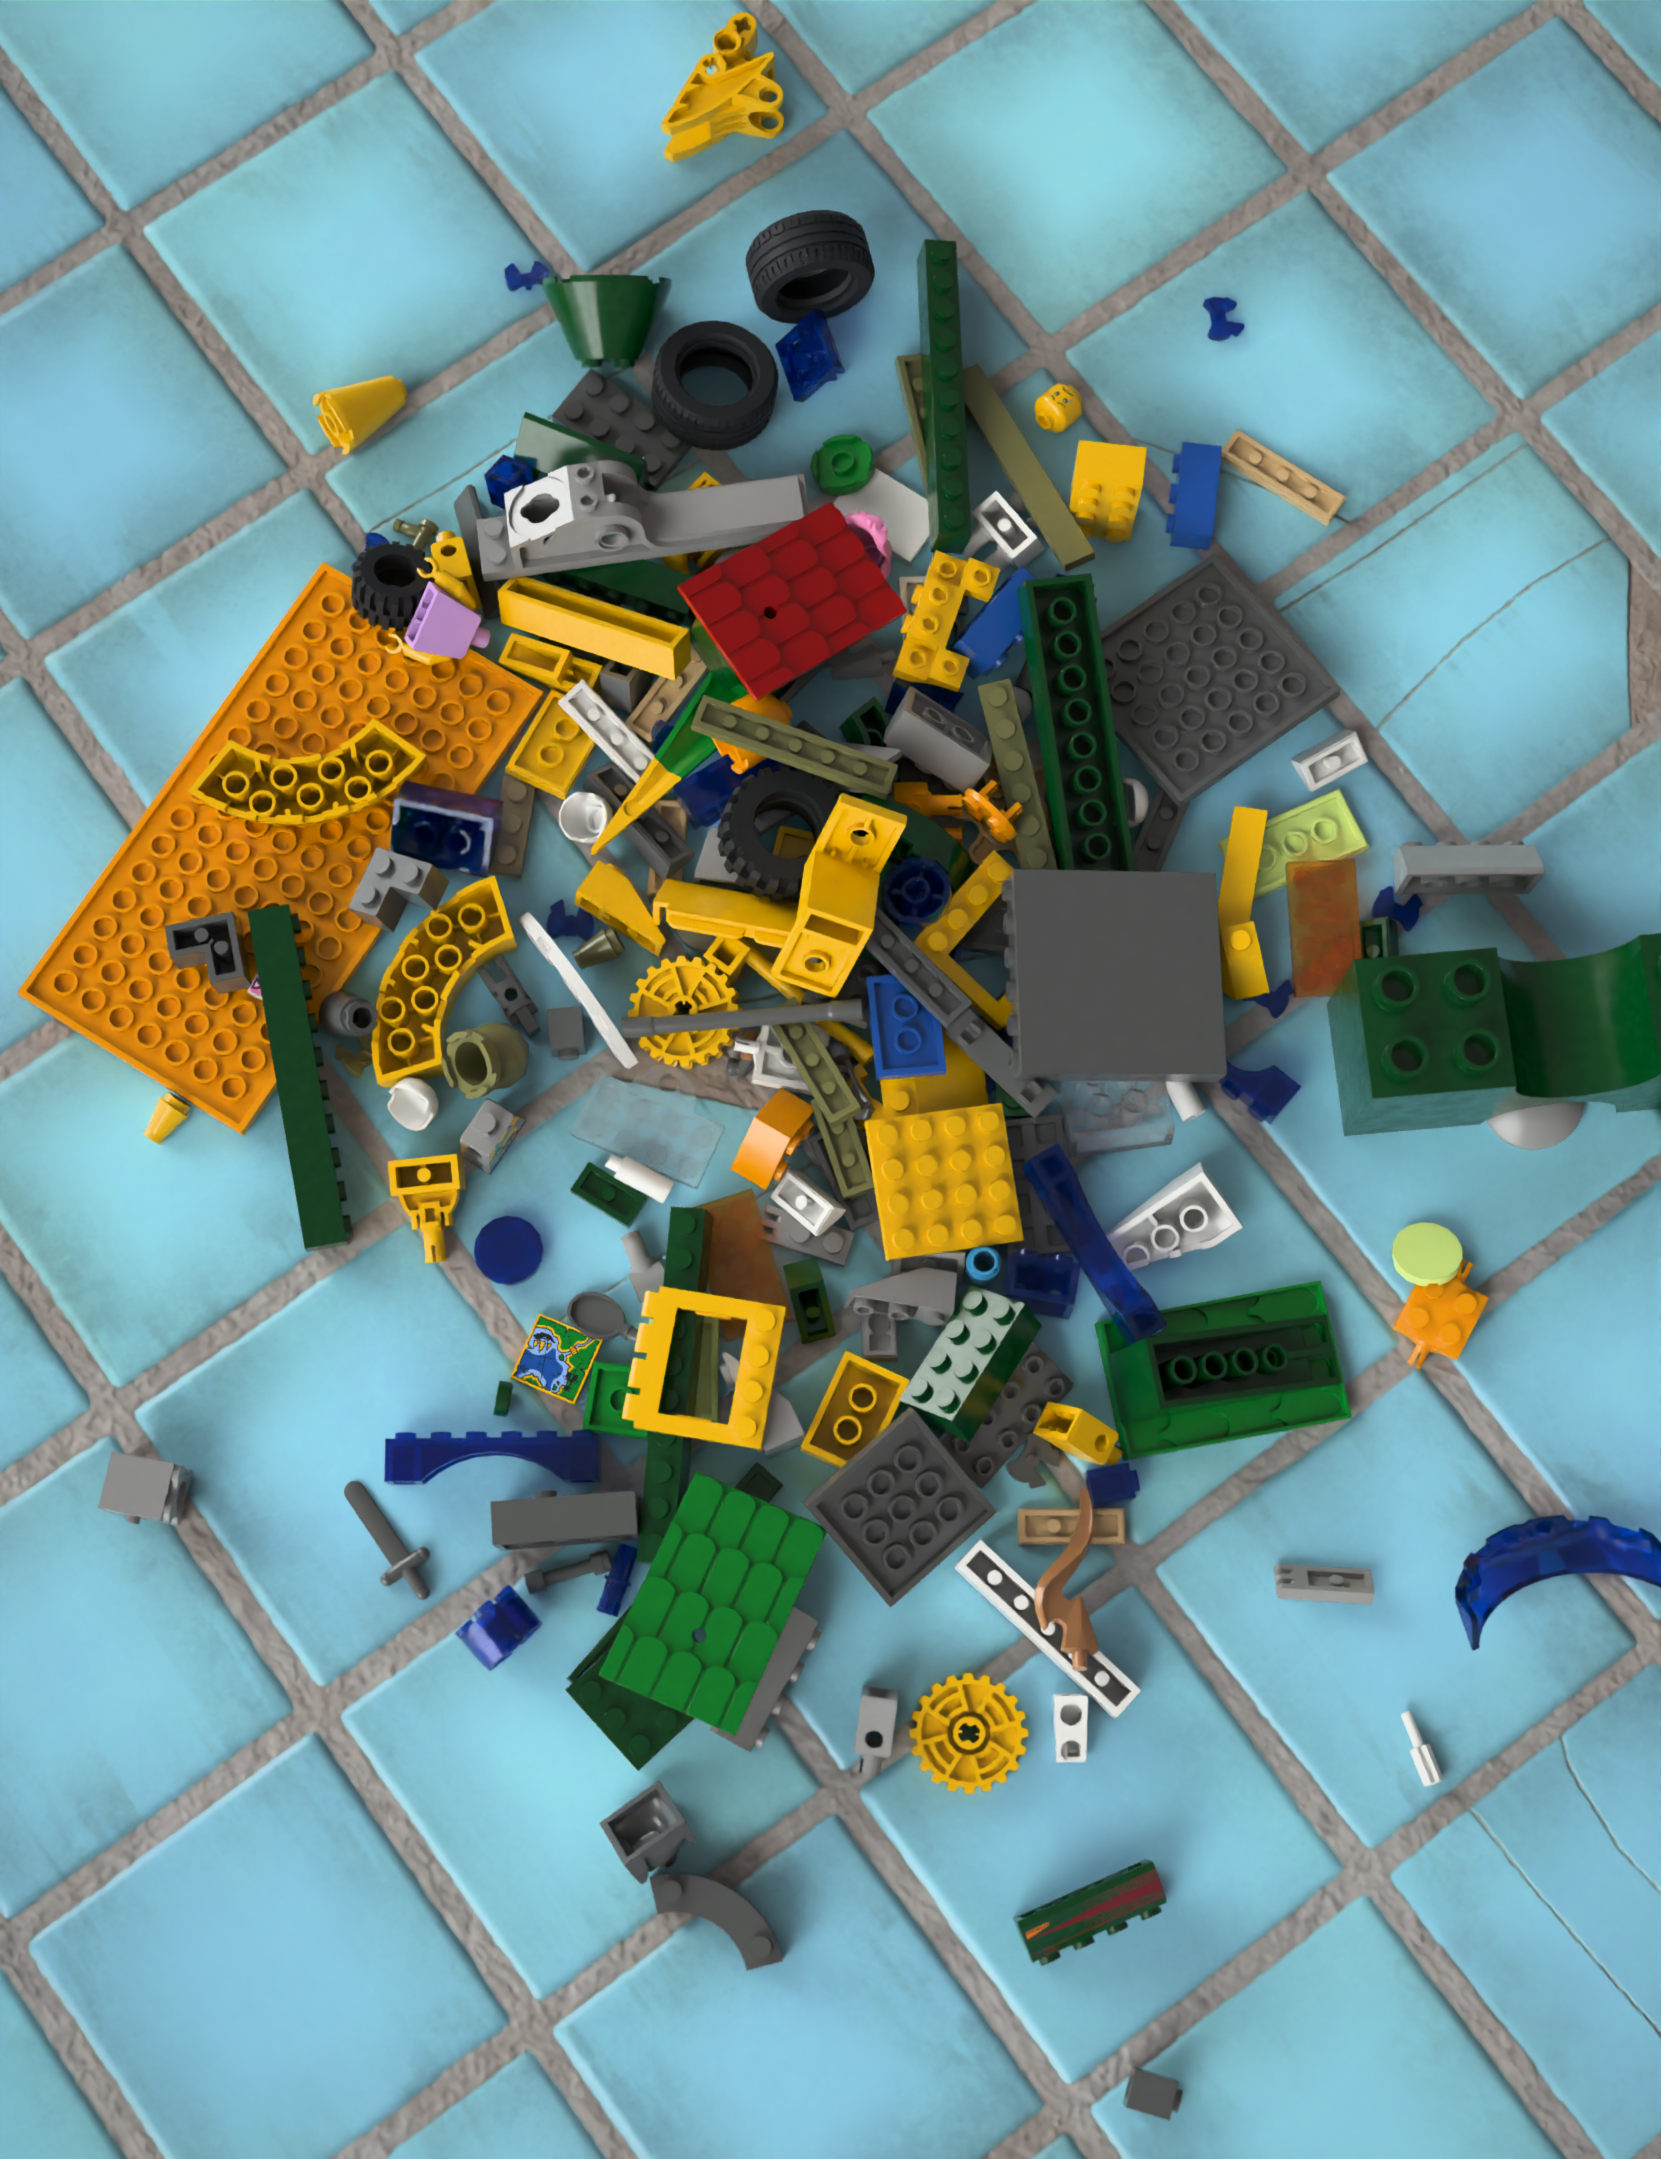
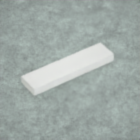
(607, 730)

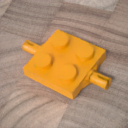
(1441, 1317)

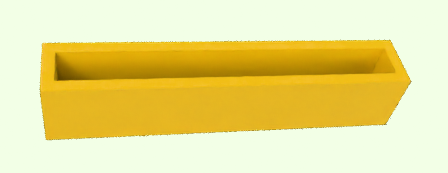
(595, 626)

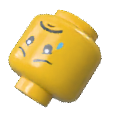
(1058, 408)

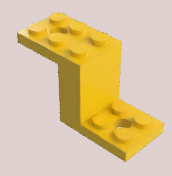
(838, 896)

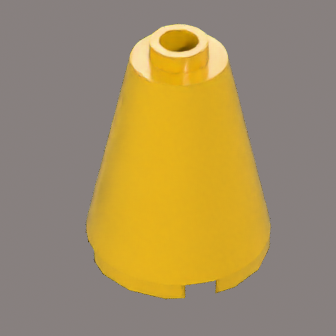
(358, 409)

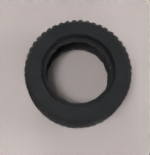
(809, 264)
(719, 346)

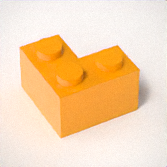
(772, 1137)

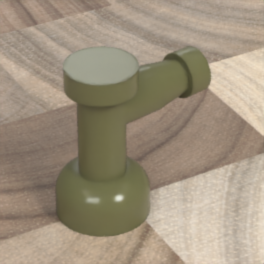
(420, 533)

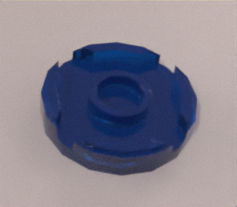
(508, 1250)

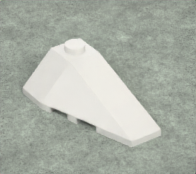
(1175, 1220)

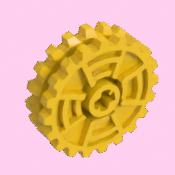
(685, 985)
(962, 1761)

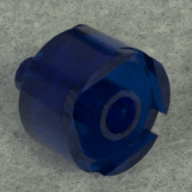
(499, 1628)

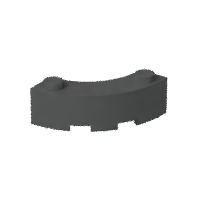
(723, 1907)

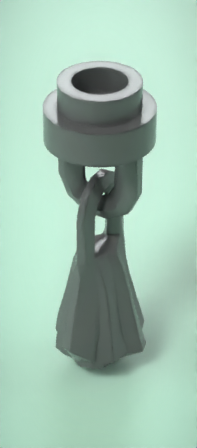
(842, 1054)

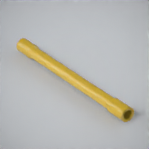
(858, 1046)

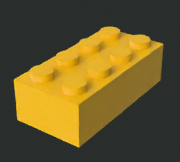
(1106, 489)

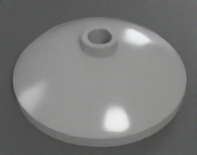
(1538, 1126)

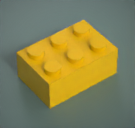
(853, 1410)

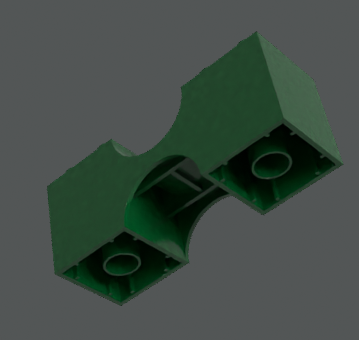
(1490, 1035)

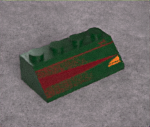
(1091, 1910)

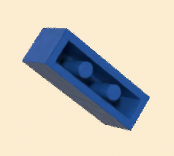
(1194, 495)

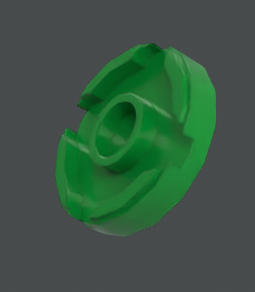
(843, 465)

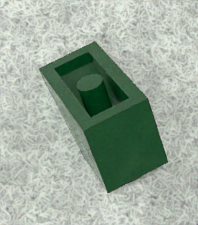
(809, 1300)

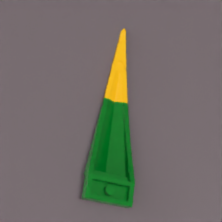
(674, 761)

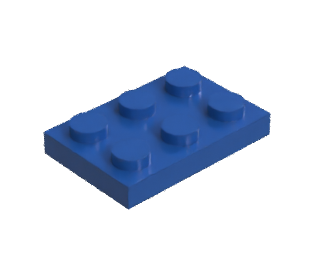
(903, 1032)

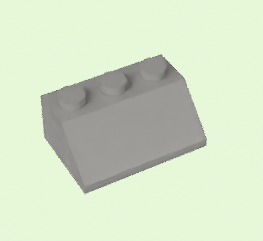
(939, 741)

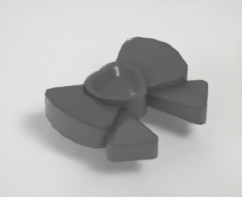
(1023, 1467)

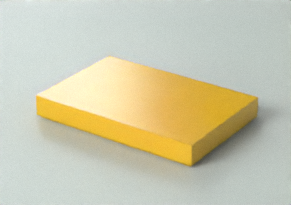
(552, 750)

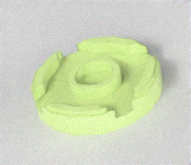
(1427, 1254)

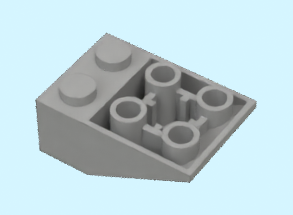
(782, 1426)

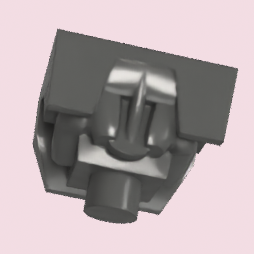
(647, 1832)

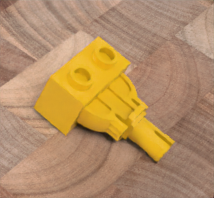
(428, 1190)

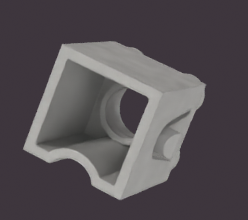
(145, 1489)

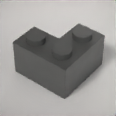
(391, 884)
(213, 942)

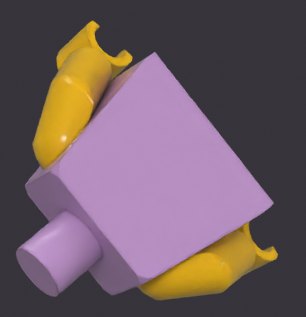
(442, 622)

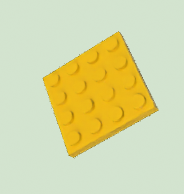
(943, 1181)

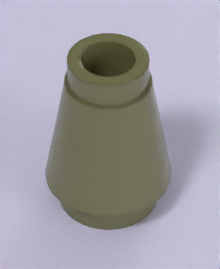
(599, 948)

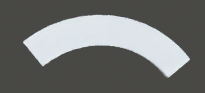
(579, 989)

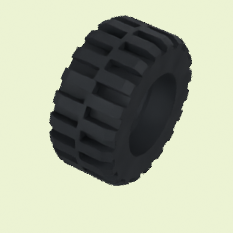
(739, 843)

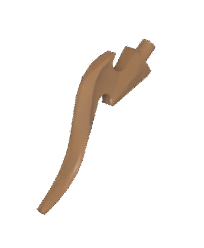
(1054, 1607)

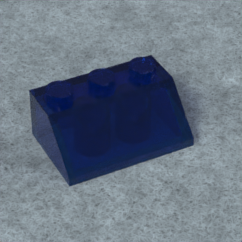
(446, 828)

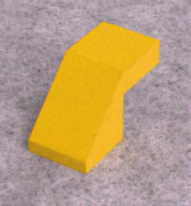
(728, 956)

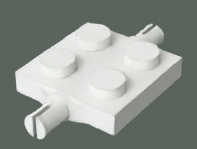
(772, 1062)

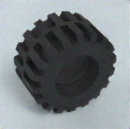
(389, 566)

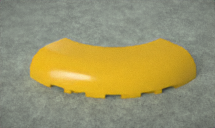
(310, 786)
(430, 975)

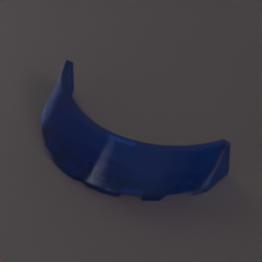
(1546, 1550)

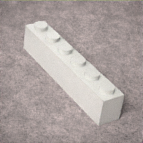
(1015, 1601)

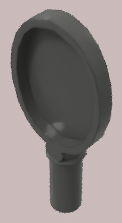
(599, 1317)

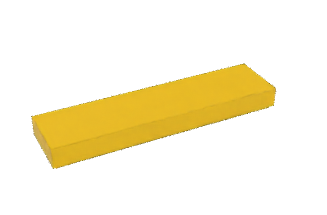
(1241, 866)

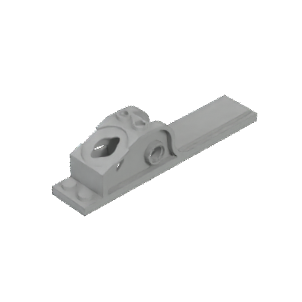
(647, 524)

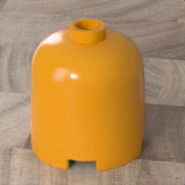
(767, 707)

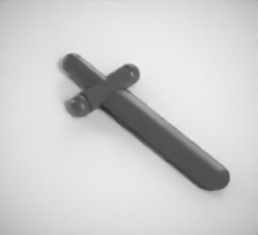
(402, 1562)

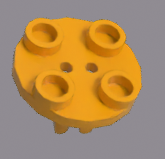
(980, 808)

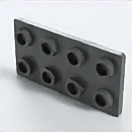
(1011, 1416)

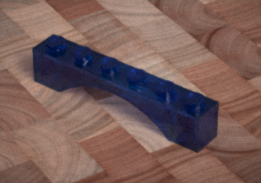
(1117, 1288)
(420, 1459)

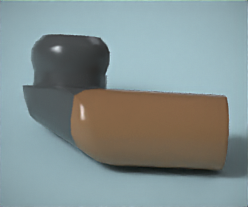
(742, 1066)

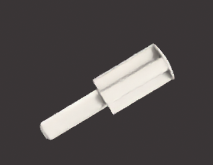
(1422, 1754)

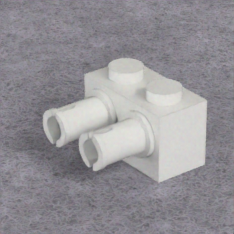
(1002, 525)

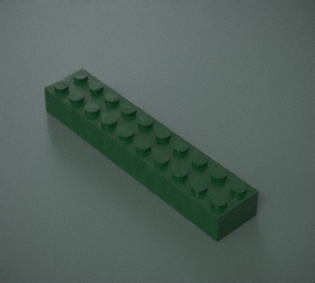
(1075, 724)

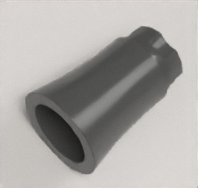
(337, 1014)

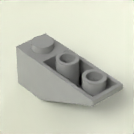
(916, 1295)

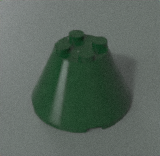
(607, 315)

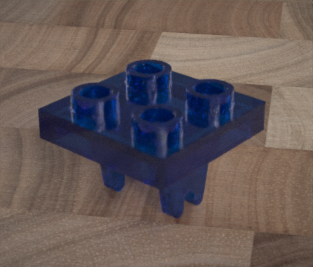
(809, 356)

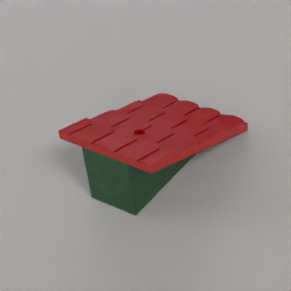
(788, 603)

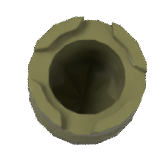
(485, 1059)

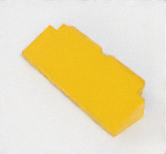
(724, 912)

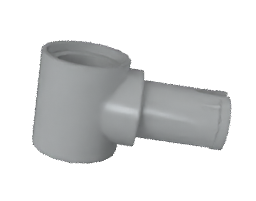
(645, 1271)

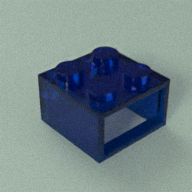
(1041, 1277)

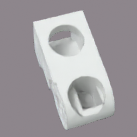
(1070, 1727)

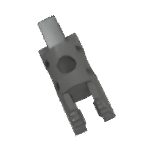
(518, 1010)

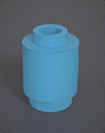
(982, 1255)

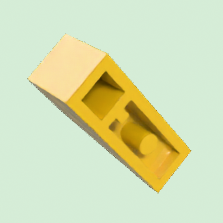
(615, 902)

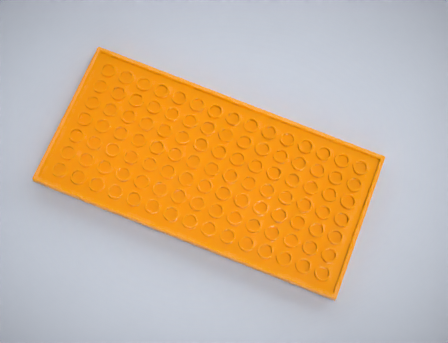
(186, 861)

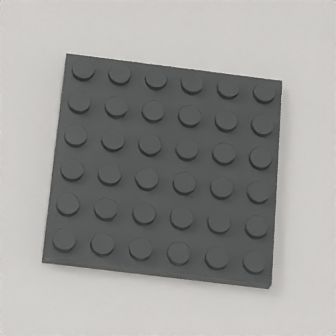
(1206, 680)

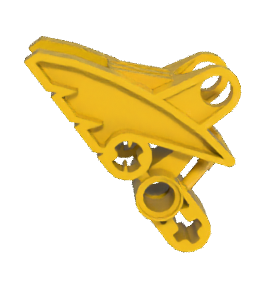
(729, 98)

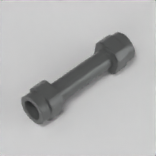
(538, 1580)

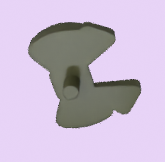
(355, 1063)

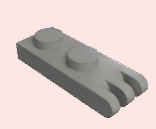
(790, 1234)
(1324, 1584)

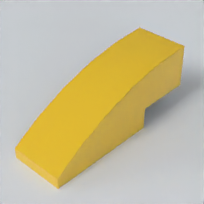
(549, 664)

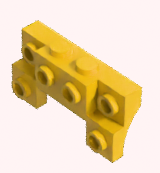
(929, 627)

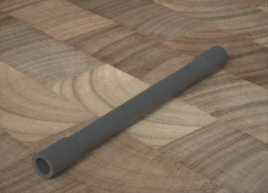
(834, 1011)

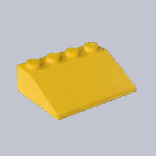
(958, 1088)

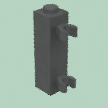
(991, 1054)

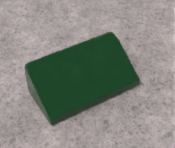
(1379, 938)

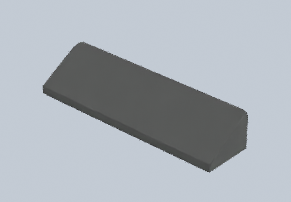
(467, 512)
(647, 834)

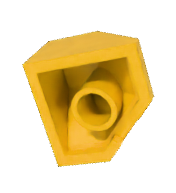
(1242, 962)

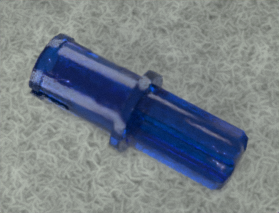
(617, 1580)

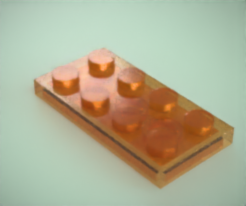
(1322, 924)
(742, 1258)

